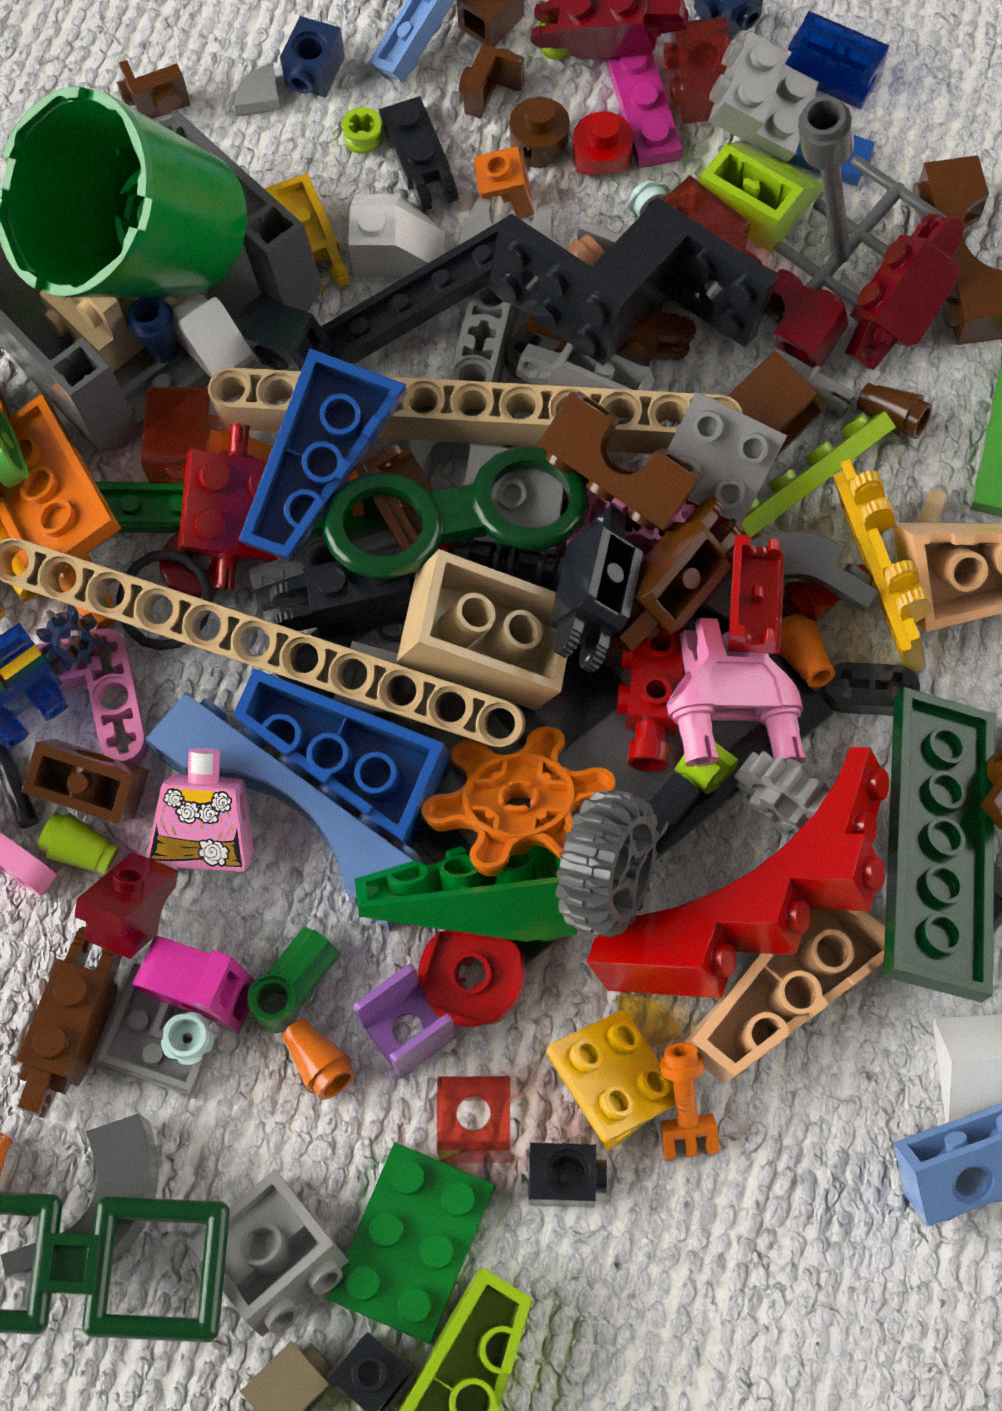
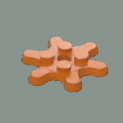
(523, 775)

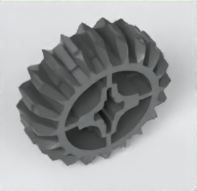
(607, 863)

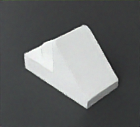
(210, 335)

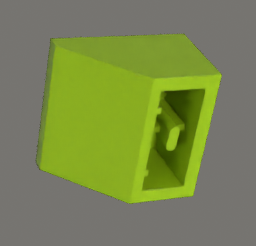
(760, 190)

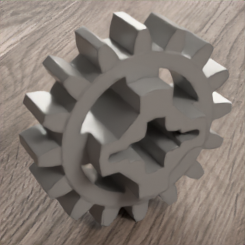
(781, 791)

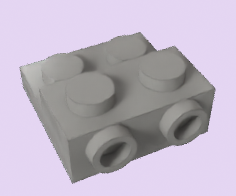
(761, 96)
(275, 1256)

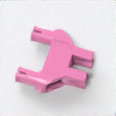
(731, 688)

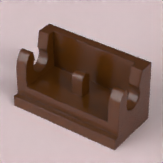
(398, 514)

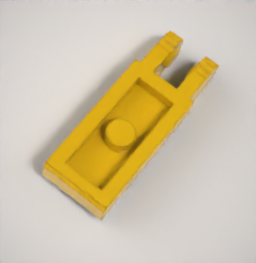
(303, 202)

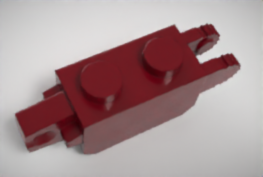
(606, 26)
(906, 290)

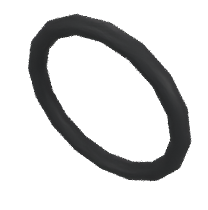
(142, 562)

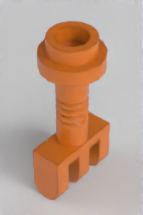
(682, 1066)

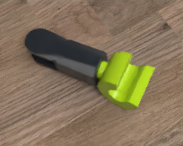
(681, 790)

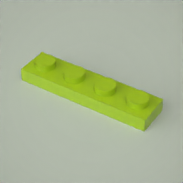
(822, 463)

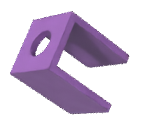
(396, 998)

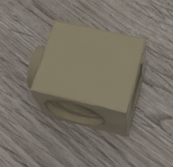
(290, 1381)

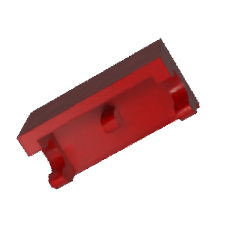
(756, 597)

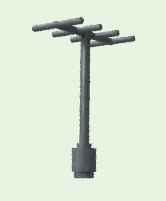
(826, 145)

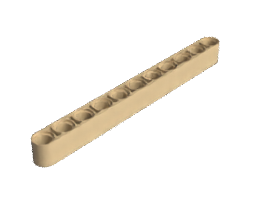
(454, 398)
(184, 626)

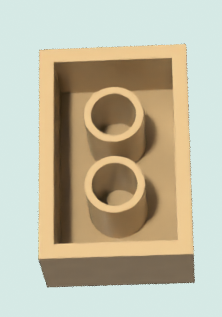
(482, 631)

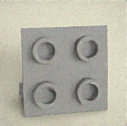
(729, 452)

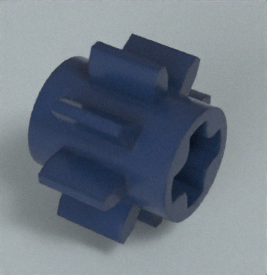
(78, 646)

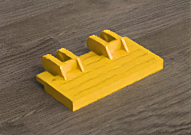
(898, 583)

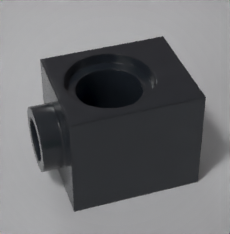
(284, 335)
(547, 1156)
(371, 1374)

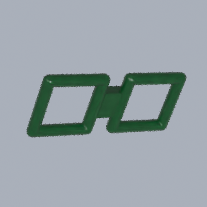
(84, 1265)

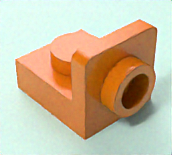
(505, 175)

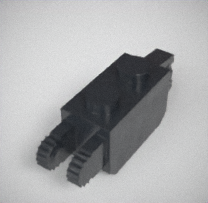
(595, 589)
(342, 599)

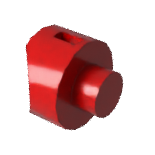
(602, 144)

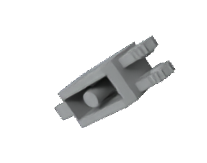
(573, 369)

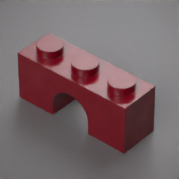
(810, 319)

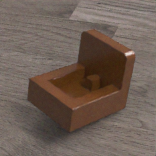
(490, 69)
(154, 92)

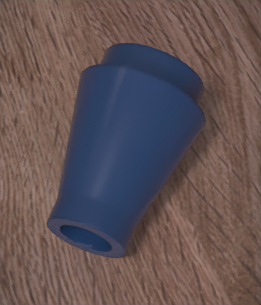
(154, 326)

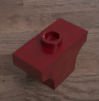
(126, 904)

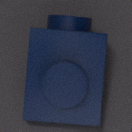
(739, 13)

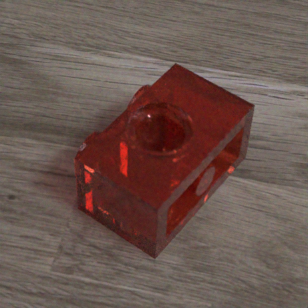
(696, 64)

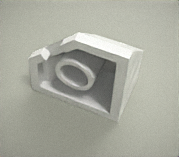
(391, 236)

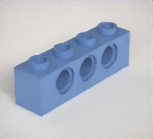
(953, 1166)

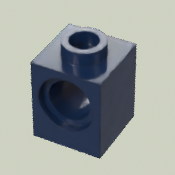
(312, 56)

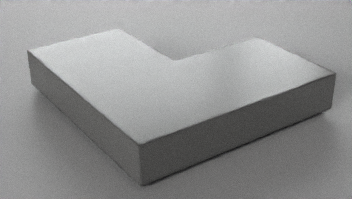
(135, 1048)

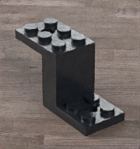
(652, 260)

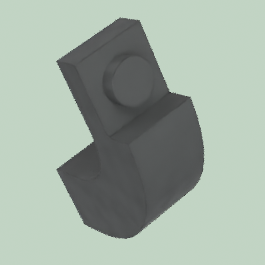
(810, 559)
(124, 1167)

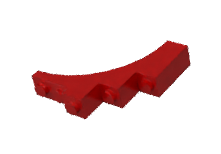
(765, 911)

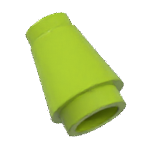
(76, 844)

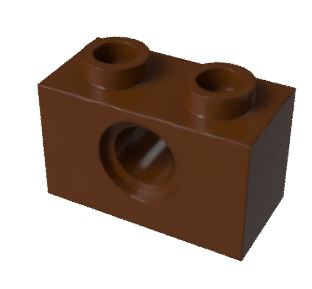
(85, 780)

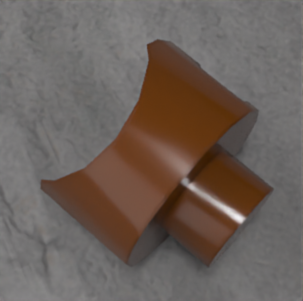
(542, 127)

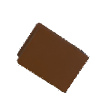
(779, 398)

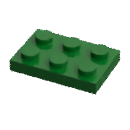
(412, 1243)

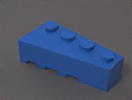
(321, 440)
(354, 754)

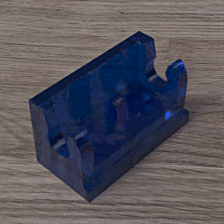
(838, 59)

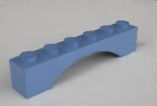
(354, 841)

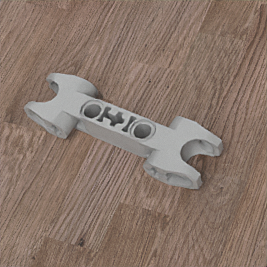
(482, 328)

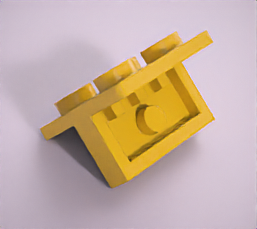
(613, 1077)

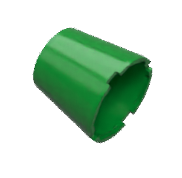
(115, 203)

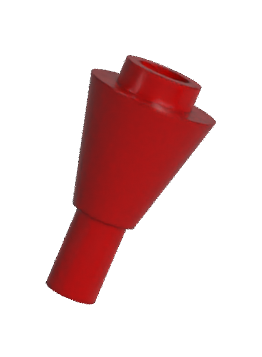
(810, 598)

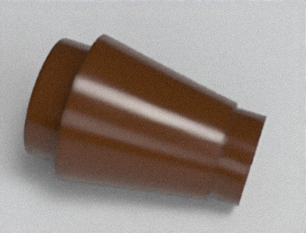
(904, 408)

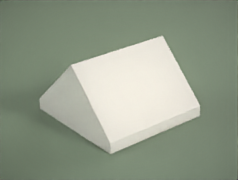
(969, 1063)

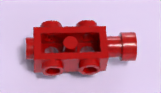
(648, 716)

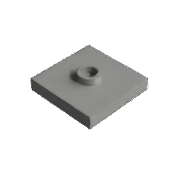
(521, 497)

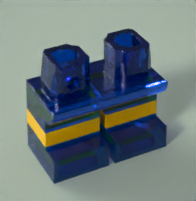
(30, 683)

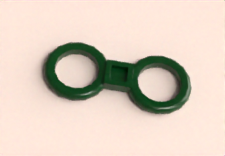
(452, 514)

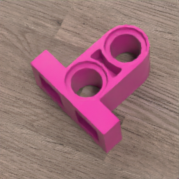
(196, 982)

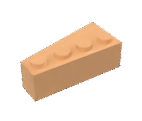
(956, 568)
(785, 990)

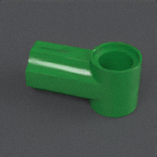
(293, 976)

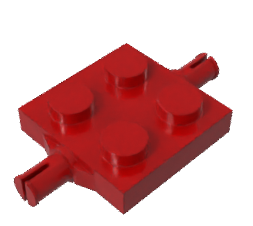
(217, 502)

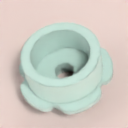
(645, 195)
(173, 1034)

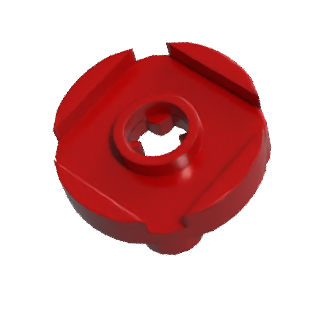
(487, 1001)

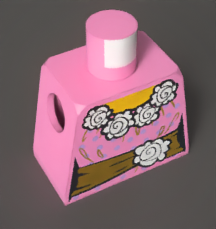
(202, 818)

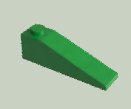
(459, 898)

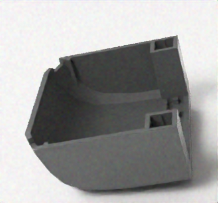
(111, 406)

